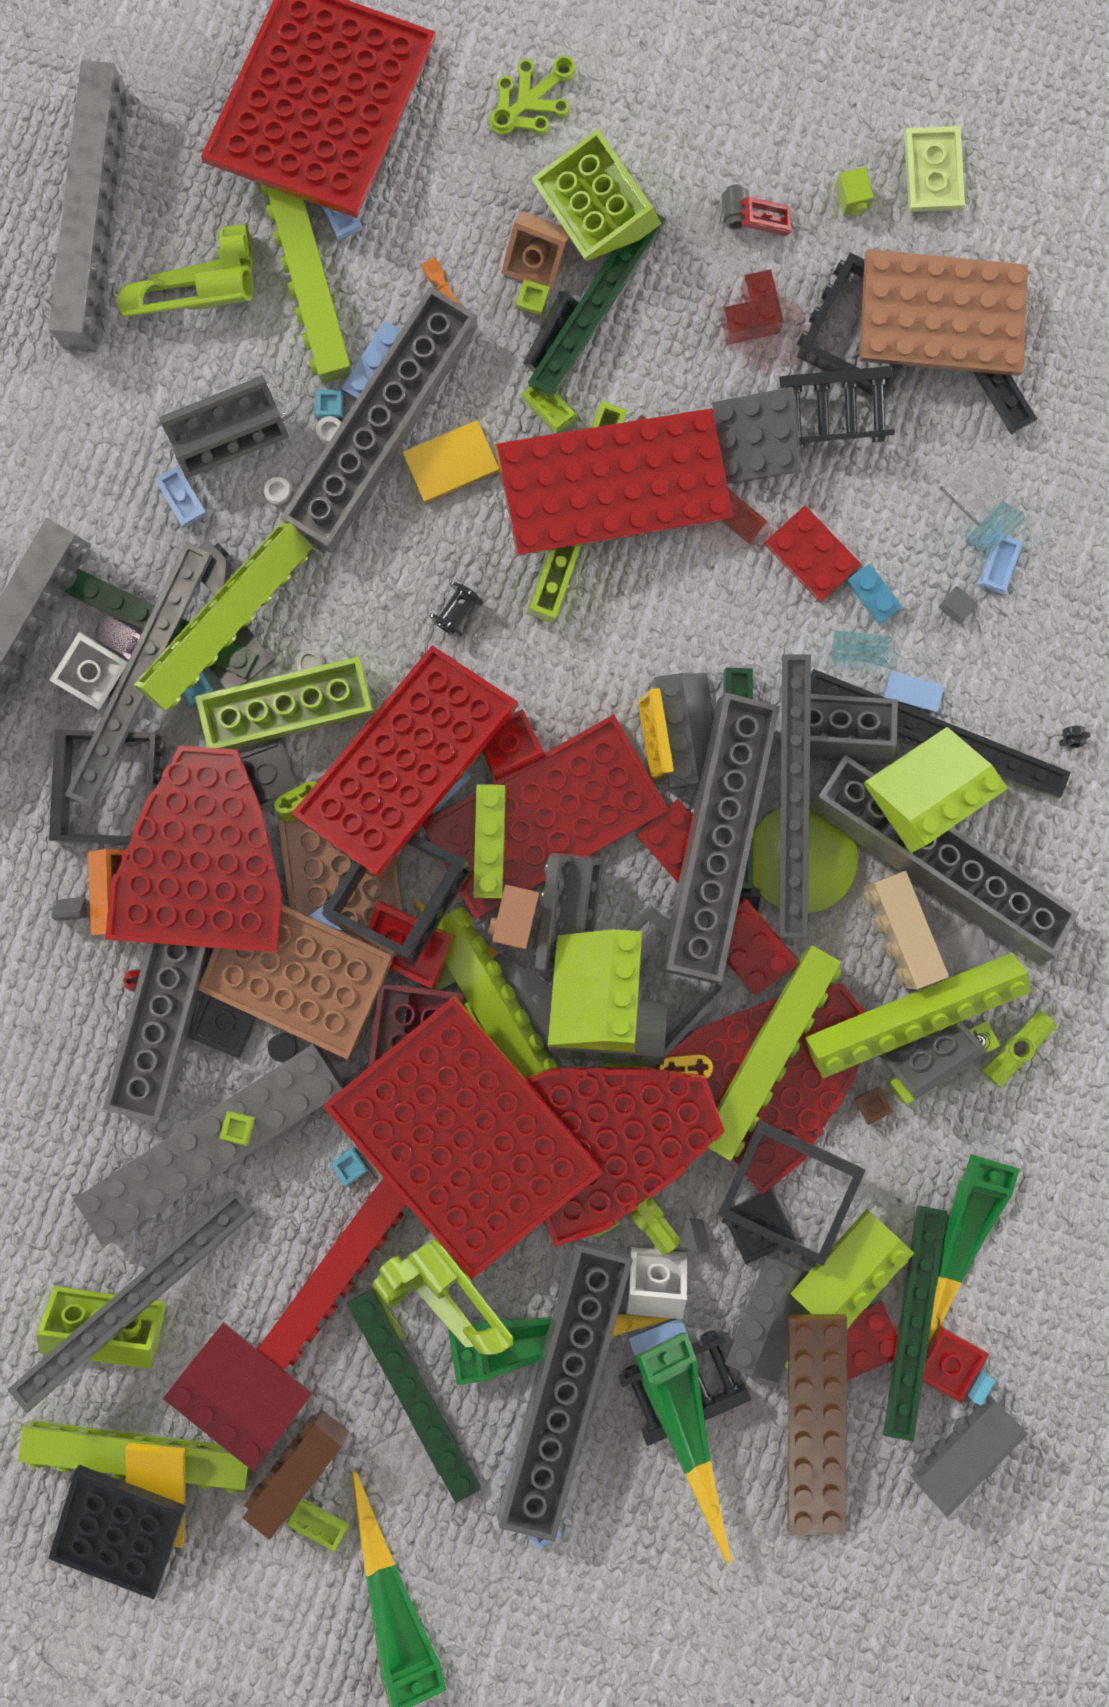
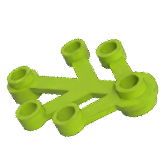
(530, 99)

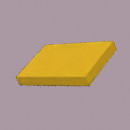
(451, 461)
(655, 734)

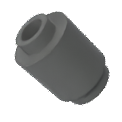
(732, 205)

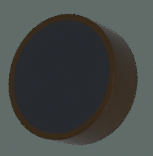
(282, 1047)

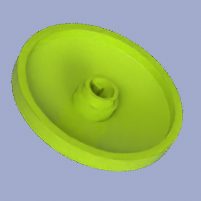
(831, 861)

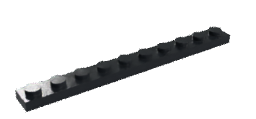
(921, 727)

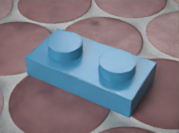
(874, 594)

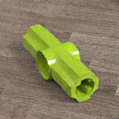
(1032, 1035)
(651, 1219)

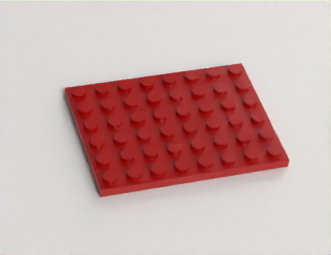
(319, 100)
(463, 1137)

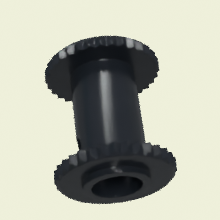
(454, 611)

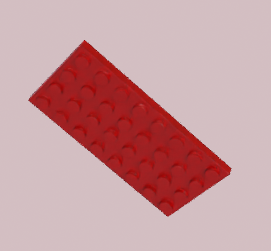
(614, 481)
(405, 760)
(566, 803)

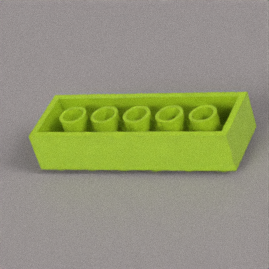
(285, 705)

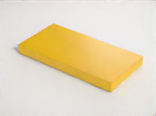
(160, 1472)

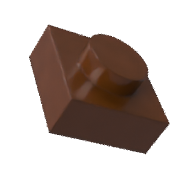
(873, 1105)

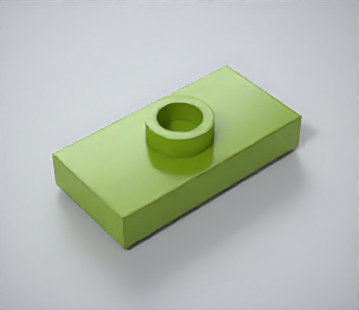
(552, 412)
(317, 1524)

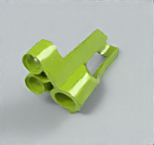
(217, 282)
(430, 1273)

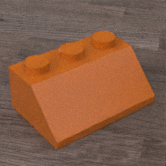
(102, 867)

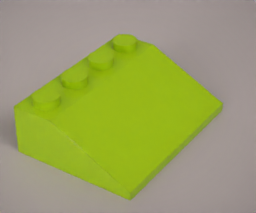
(596, 198)
(934, 788)
(596, 990)

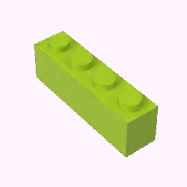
(489, 841)

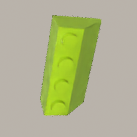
(854, 1270)
(72, 1307)

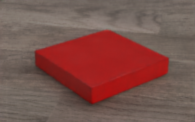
(513, 747)
(952, 1363)

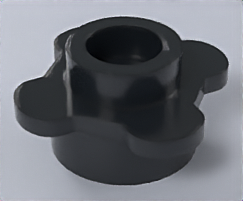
(1074, 737)

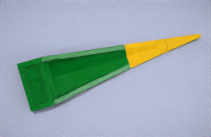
(975, 1209)
(527, 1346)
(675, 1394)
(403, 1649)

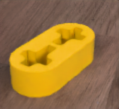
(689, 1061)

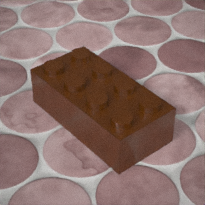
(291, 1479)

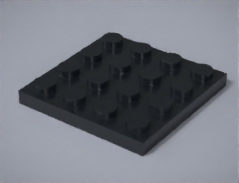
(116, 1531)

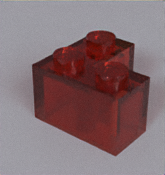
(759, 313)

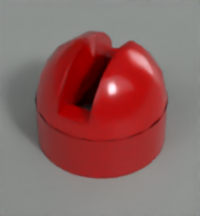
(131, 974)

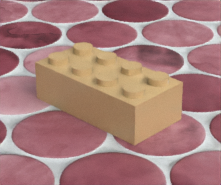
(905, 931)

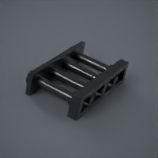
(849, 381)
(731, 1397)

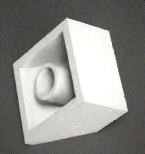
(89, 670)
(657, 1283)

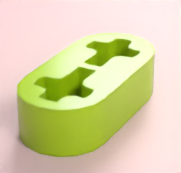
(291, 799)

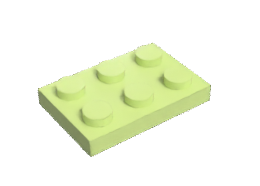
(934, 169)

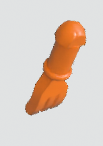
(436, 276)

